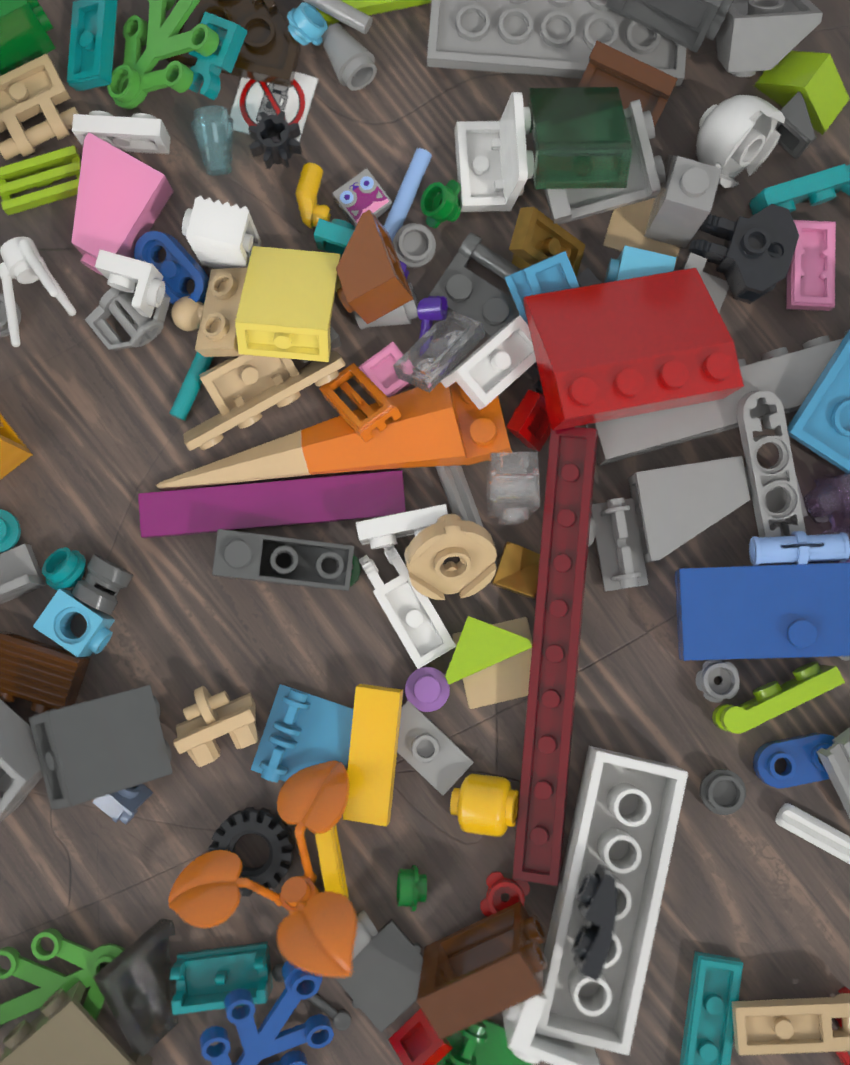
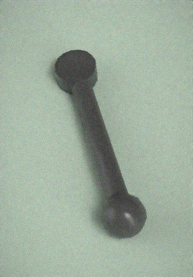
(341, 1017)

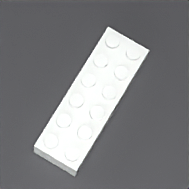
(628, 825)

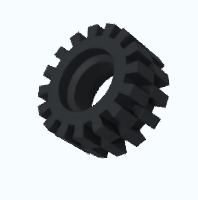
(272, 830)

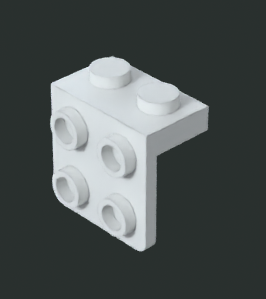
(494, 159)
(520, 1029)

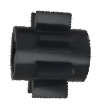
(273, 152)

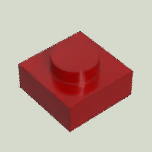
(531, 421)
(418, 1042)

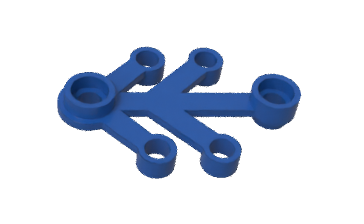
(268, 1038)

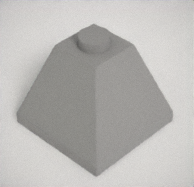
(763, 33)

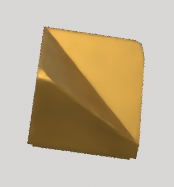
(517, 570)

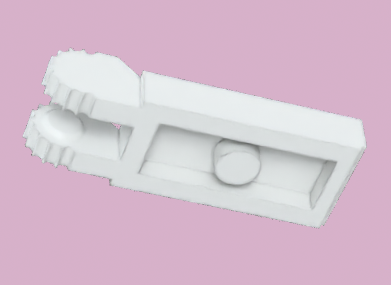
(409, 611)

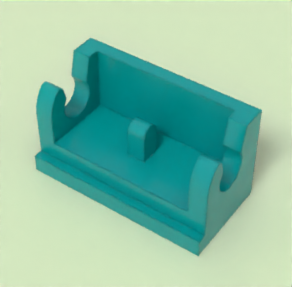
(211, 974)

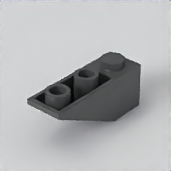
(282, 560)

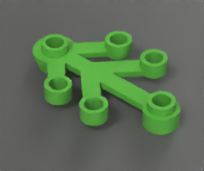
(135, 77)
(51, 980)

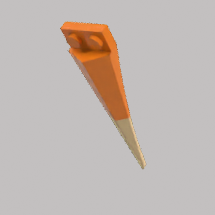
(432, 432)

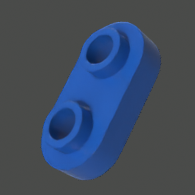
(176, 268)
(800, 757)

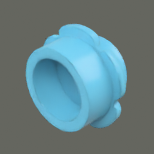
(306, 24)

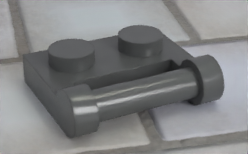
(472, 294)

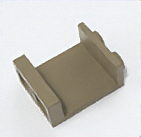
(65, 1037)

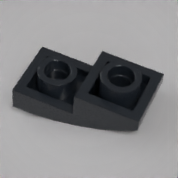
(598, 906)

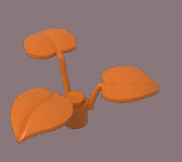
(320, 924)

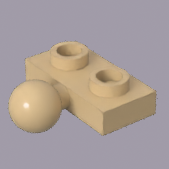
(217, 314)

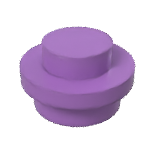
(427, 689)

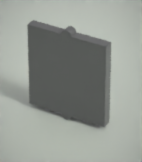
(385, 976)

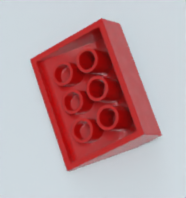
(630, 348)

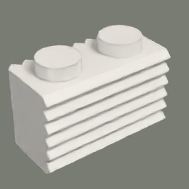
(220, 233)

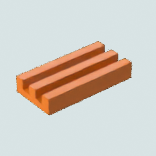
(373, 419)

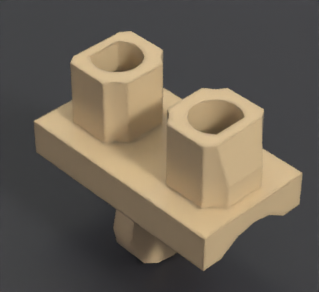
(213, 718)

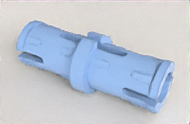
(799, 548)

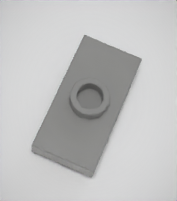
(430, 750)

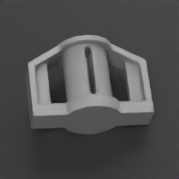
(140, 328)

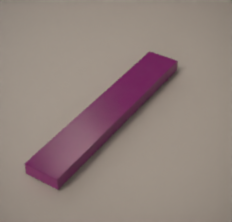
(271, 504)

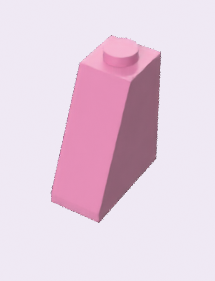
(114, 201)

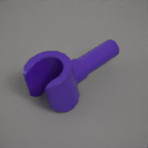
(431, 309)

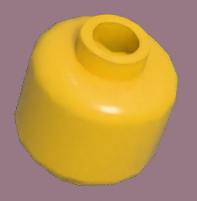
(485, 805)

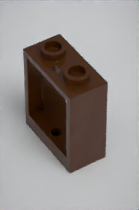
(482, 970)

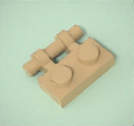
(27, 93)

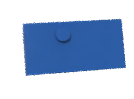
(763, 611)

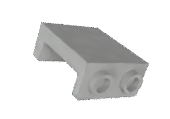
(643, 181)

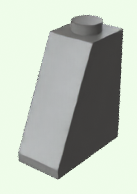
(683, 201)
(685, 500)

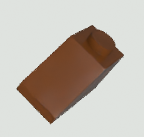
(371, 272)

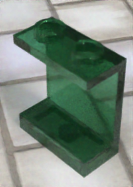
(579, 138)

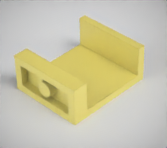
(287, 304)

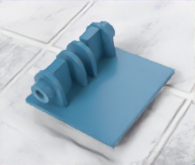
(301, 734)

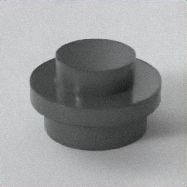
(722, 791)

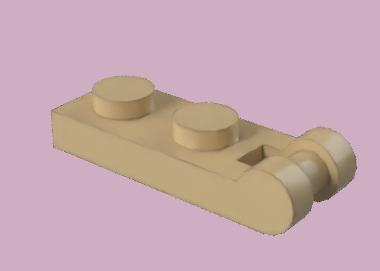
(791, 1025)

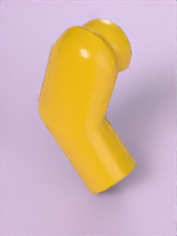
(307, 193)

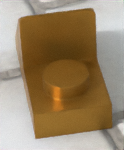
(539, 238)

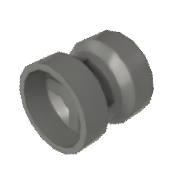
(107, 575)

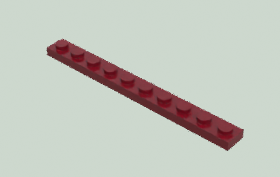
(555, 655)

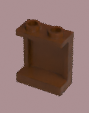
(632, 77)

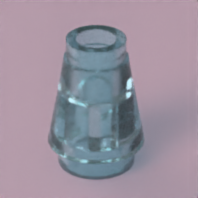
(214, 138)

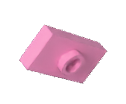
(812, 267)

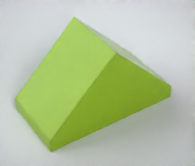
(812, 76)
(482, 647)

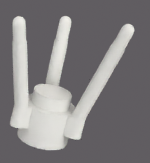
(27, 266)

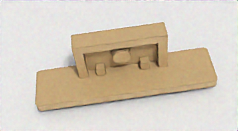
(250, 385)

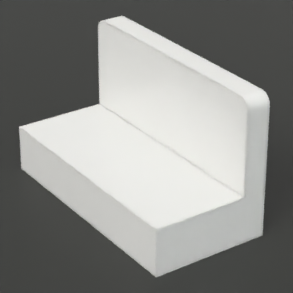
(495, 363)

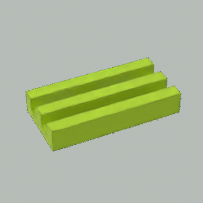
(32, 167)

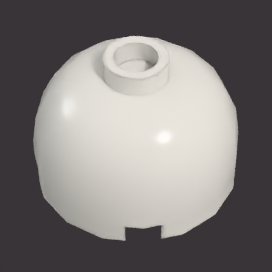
(738, 136)

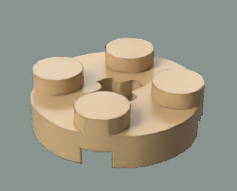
(447, 539)

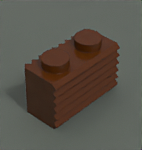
(39, 673)

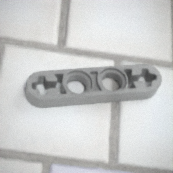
(780, 474)

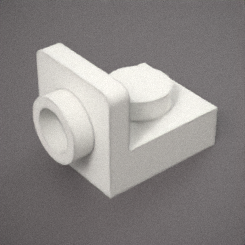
(128, 273)

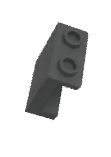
(101, 746)

